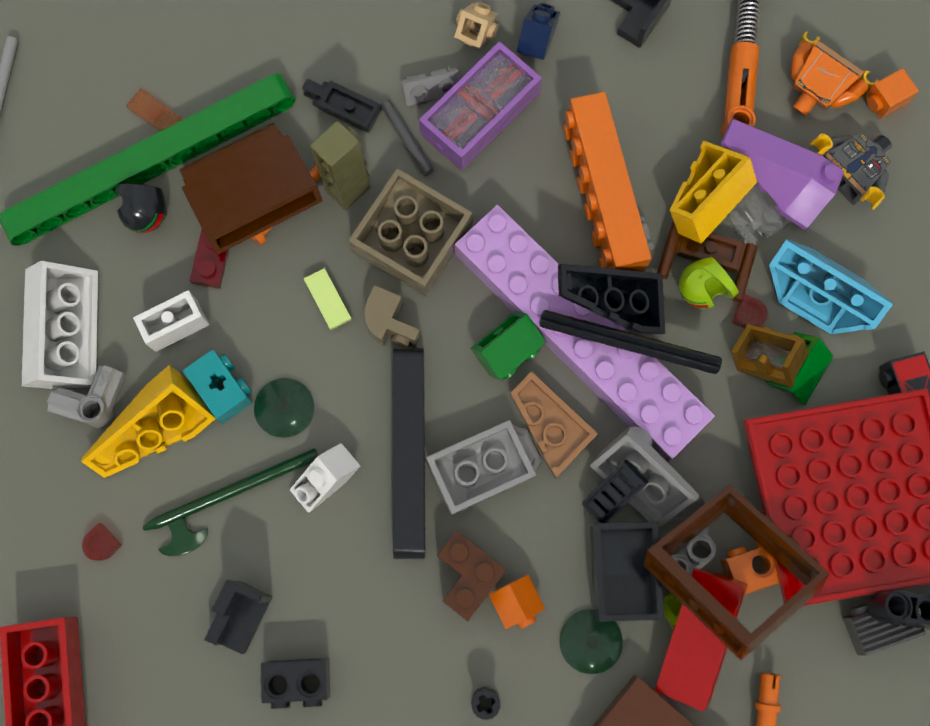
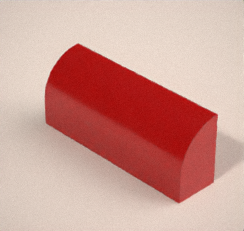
(694, 651)

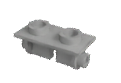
(423, 89)

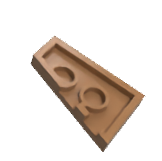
(552, 423)

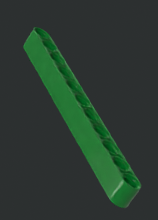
(146, 159)

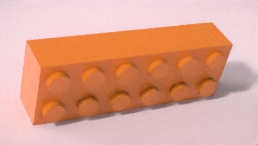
(605, 184)

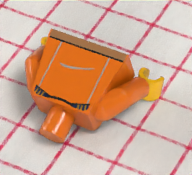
(825, 77)

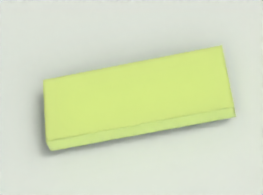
(327, 299)

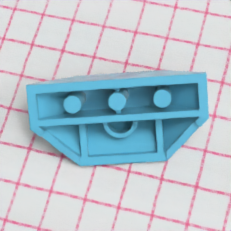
(825, 291)

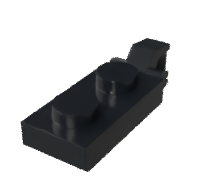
(343, 103)

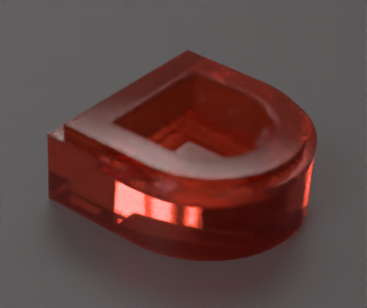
(750, 312)
(100, 543)

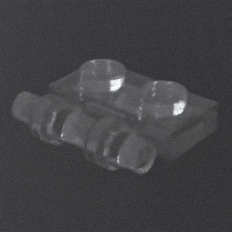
(762, 214)

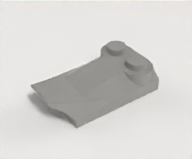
(484, 466)
(666, 495)

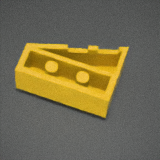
(712, 190)

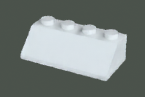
(59, 326)

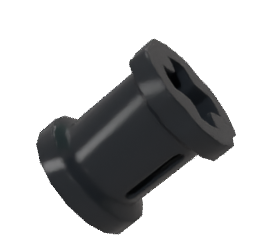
(482, 713)

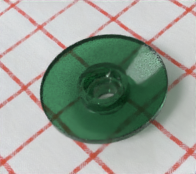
(293, 419)
(574, 643)

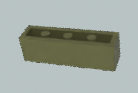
(341, 164)

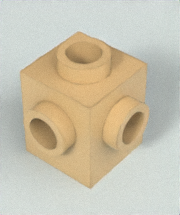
(468, 28)

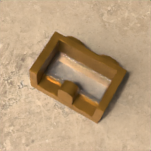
(769, 354)

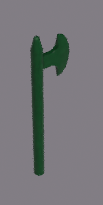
(186, 541)

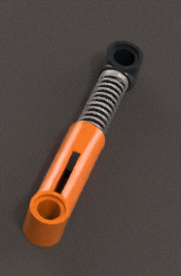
(743, 66)

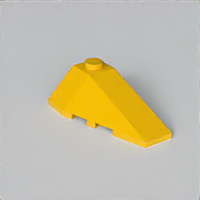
(156, 418)

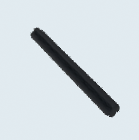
(630, 342)

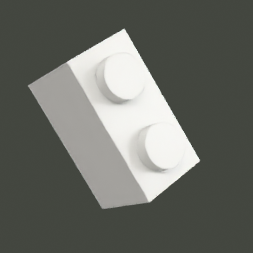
(171, 321)

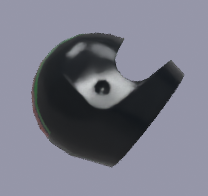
(142, 207)

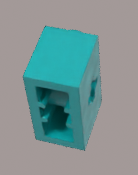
(205, 374)

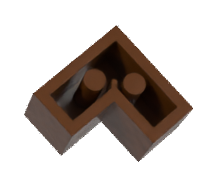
(477, 572)

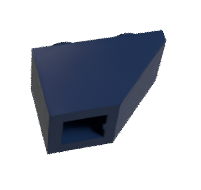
(538, 30)

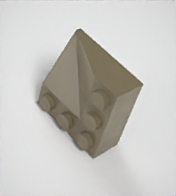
(411, 231)

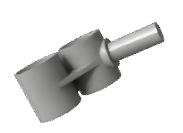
(686, 557)

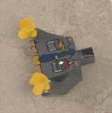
(862, 164)

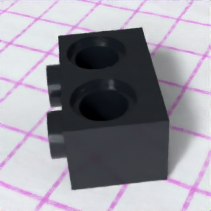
(295, 672)

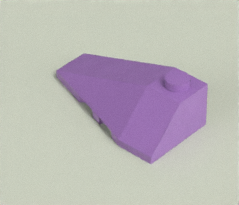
(790, 174)

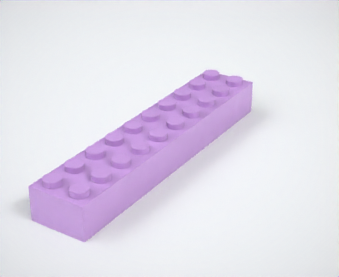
(627, 382)

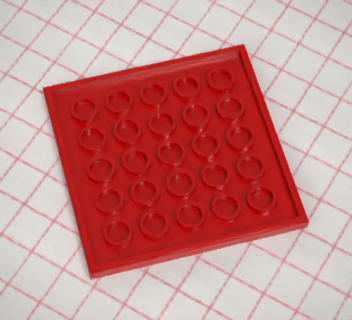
(849, 490)

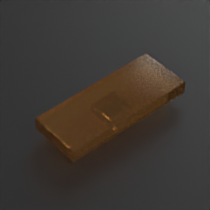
(152, 111)

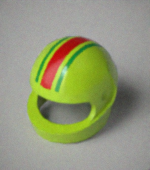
(703, 282)

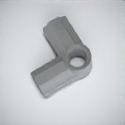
(101, 394)

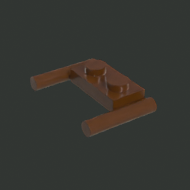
(728, 252)

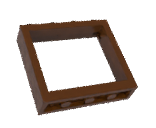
(701, 602)

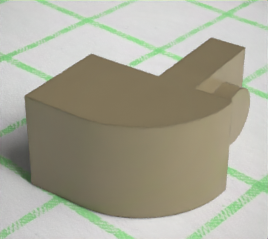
(381, 315)

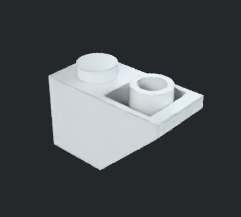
(324, 477)

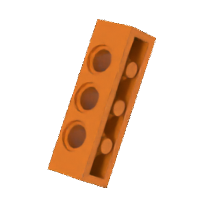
(739, 567)

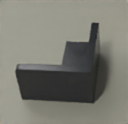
(641, 18)
(237, 616)

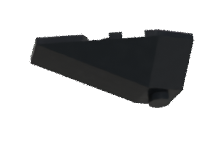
(621, 296)

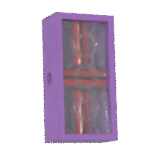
(480, 106)

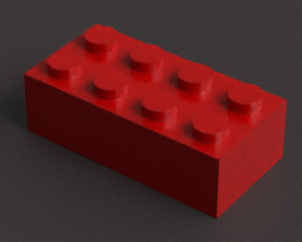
(42, 673)

